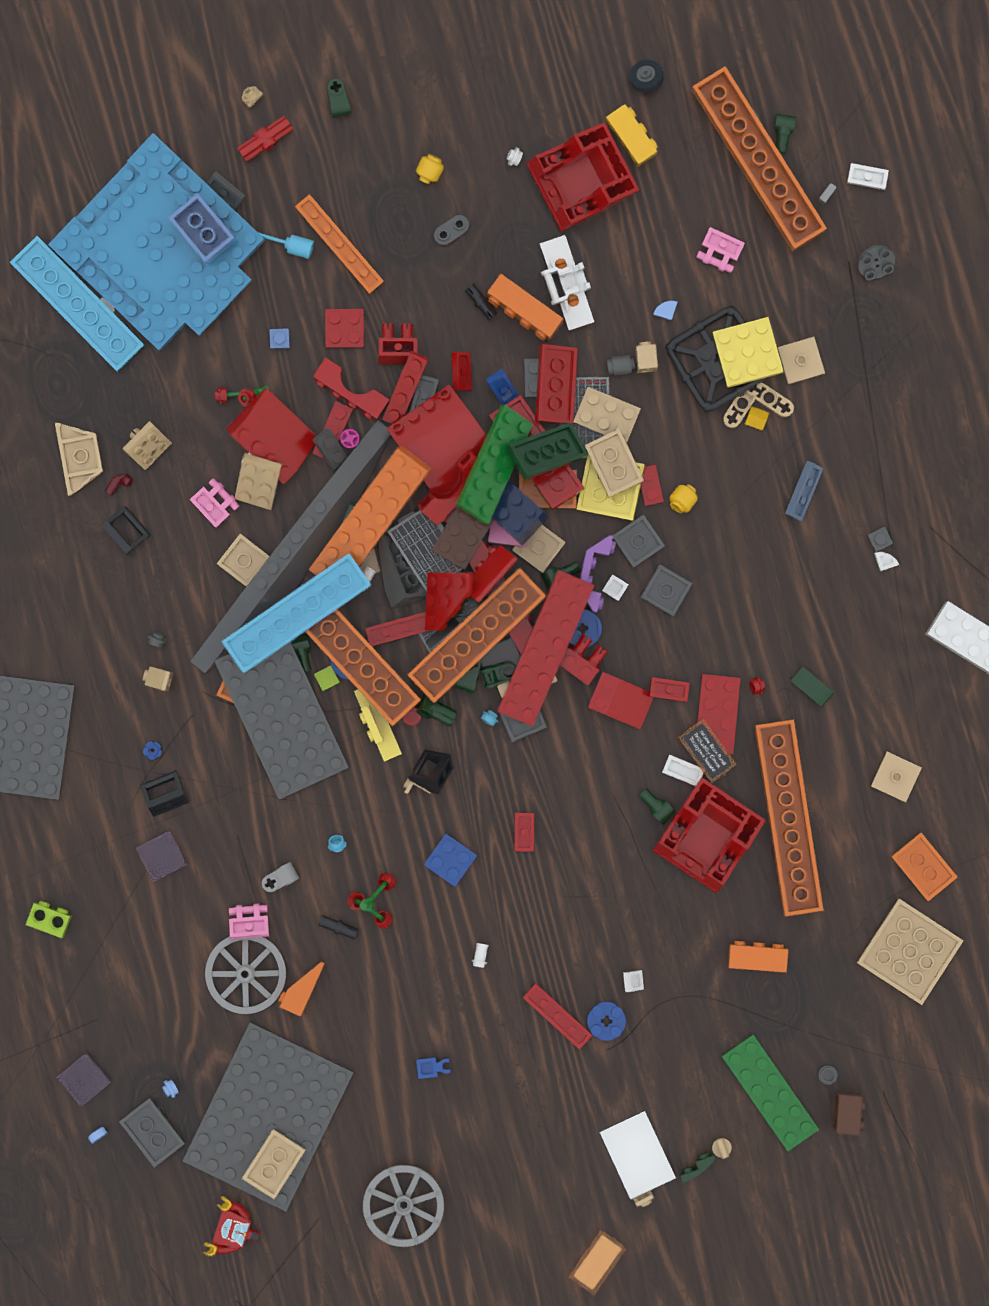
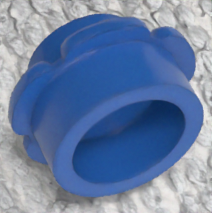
(152, 745)

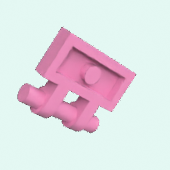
(723, 245)
(210, 506)
(249, 926)

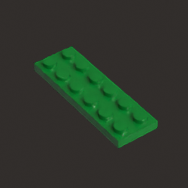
(493, 465)
(770, 1092)

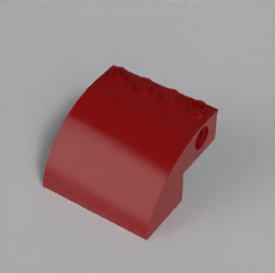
(582, 176)
(439, 435)
(709, 835)

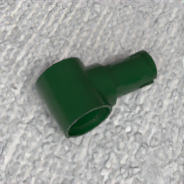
(784, 127)
(548, 576)
(302, 646)
(659, 808)

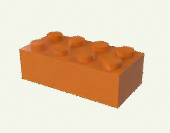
(524, 307)

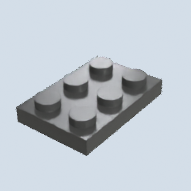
(152, 1132)

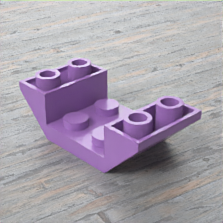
(602, 548)

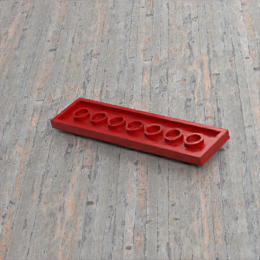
(545, 647)

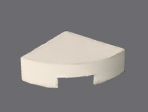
(885, 560)

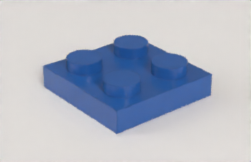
(450, 860)

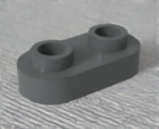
(452, 231)

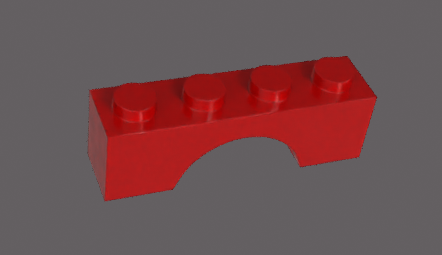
(371, 403)
(439, 505)

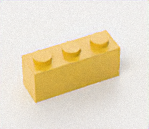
(632, 135)

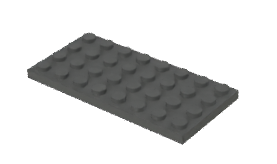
(283, 720)

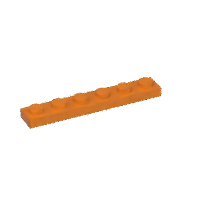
(339, 244)

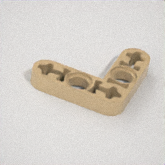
(751, 397)

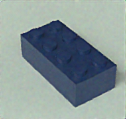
(518, 514)

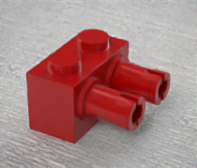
(396, 350)
(580, 666)

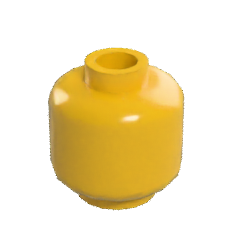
(429, 168)
(683, 498)

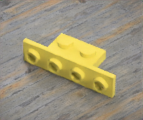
(379, 728)

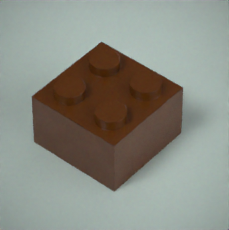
(847, 1113)

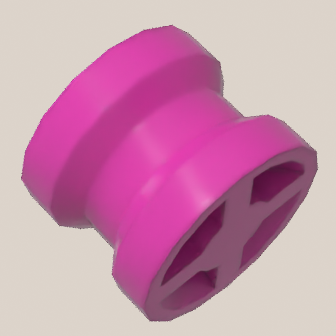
(348, 436)

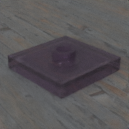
(161, 856)
(83, 1079)

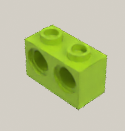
(47, 925)

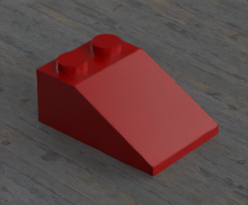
(620, 700)

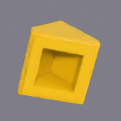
(756, 418)

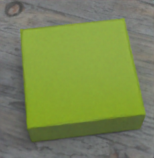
(326, 678)

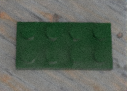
(547, 451)

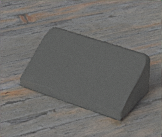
(439, 636)

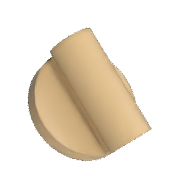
(251, 95)
(721, 1148)

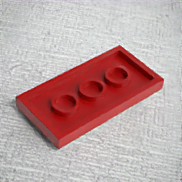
(556, 384)
(719, 707)

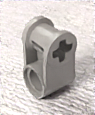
(283, 876)

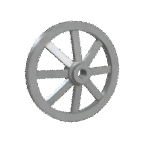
(271, 998)
(387, 1238)

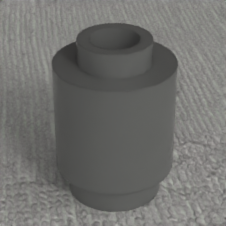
(620, 365)

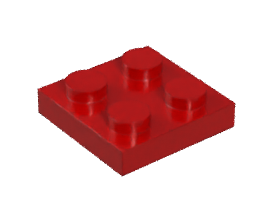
(344, 328)

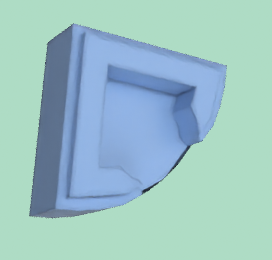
(666, 310)

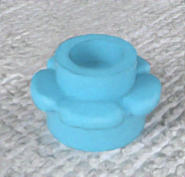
(489, 717)
(336, 843)

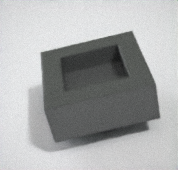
(880, 539)

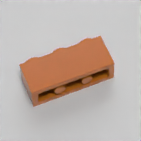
(758, 957)

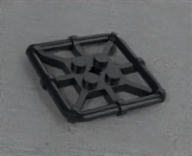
(706, 357)

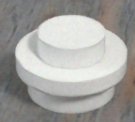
(514, 156)

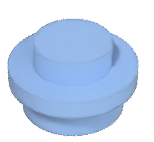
(170, 1089)

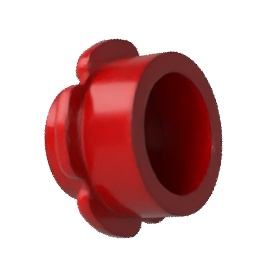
(757, 686)

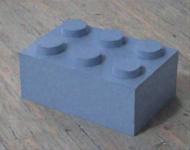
(202, 228)

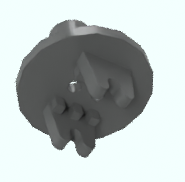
(867, 262)

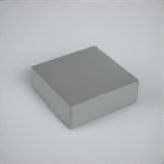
(826, 194)

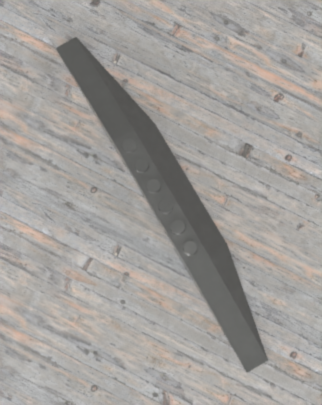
(300, 546)

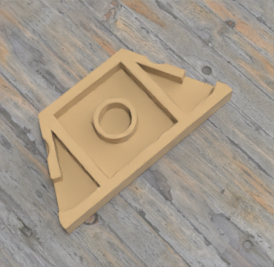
(79, 456)

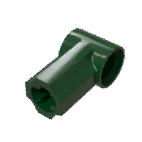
(437, 711)

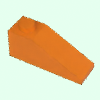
(299, 993)

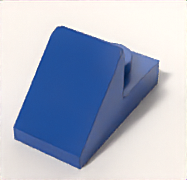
(502, 387)

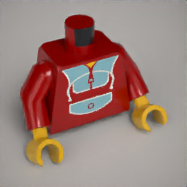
(232, 1229)

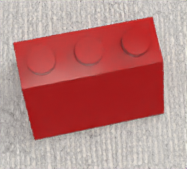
(491, 571)

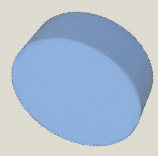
(97, 1135)

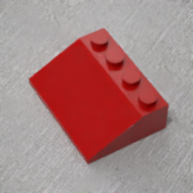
(273, 433)

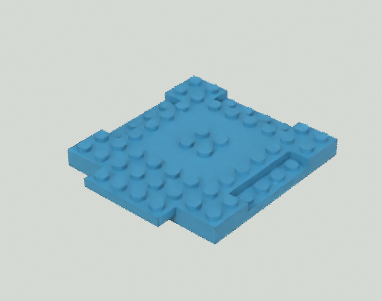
(142, 260)

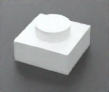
(615, 587)
(633, 981)

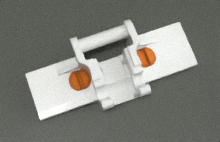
(573, 281)

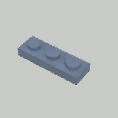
(804, 490)

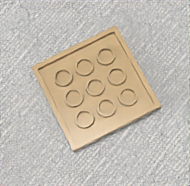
(910, 951)

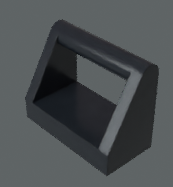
(107, 525)
(439, 775)
(167, 801)

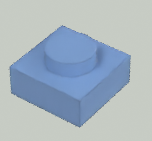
(279, 339)

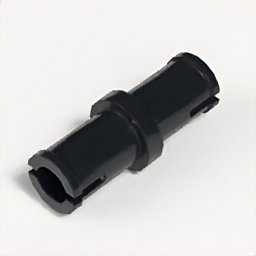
(481, 302)
(338, 927)

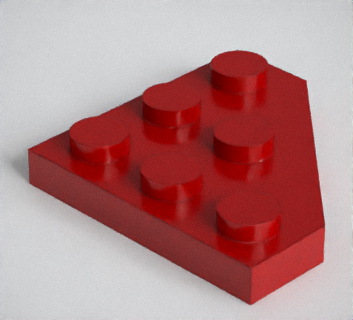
(445, 597)

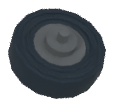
(646, 76)

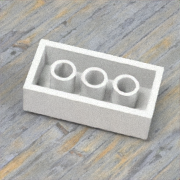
(961, 635)

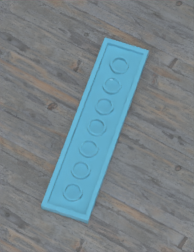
(77, 303)
(296, 613)

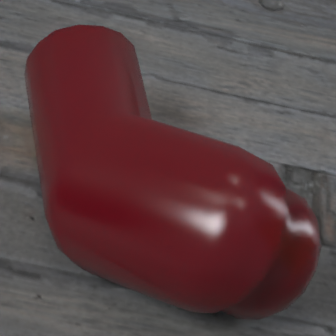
(117, 481)

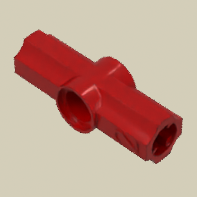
(265, 138)

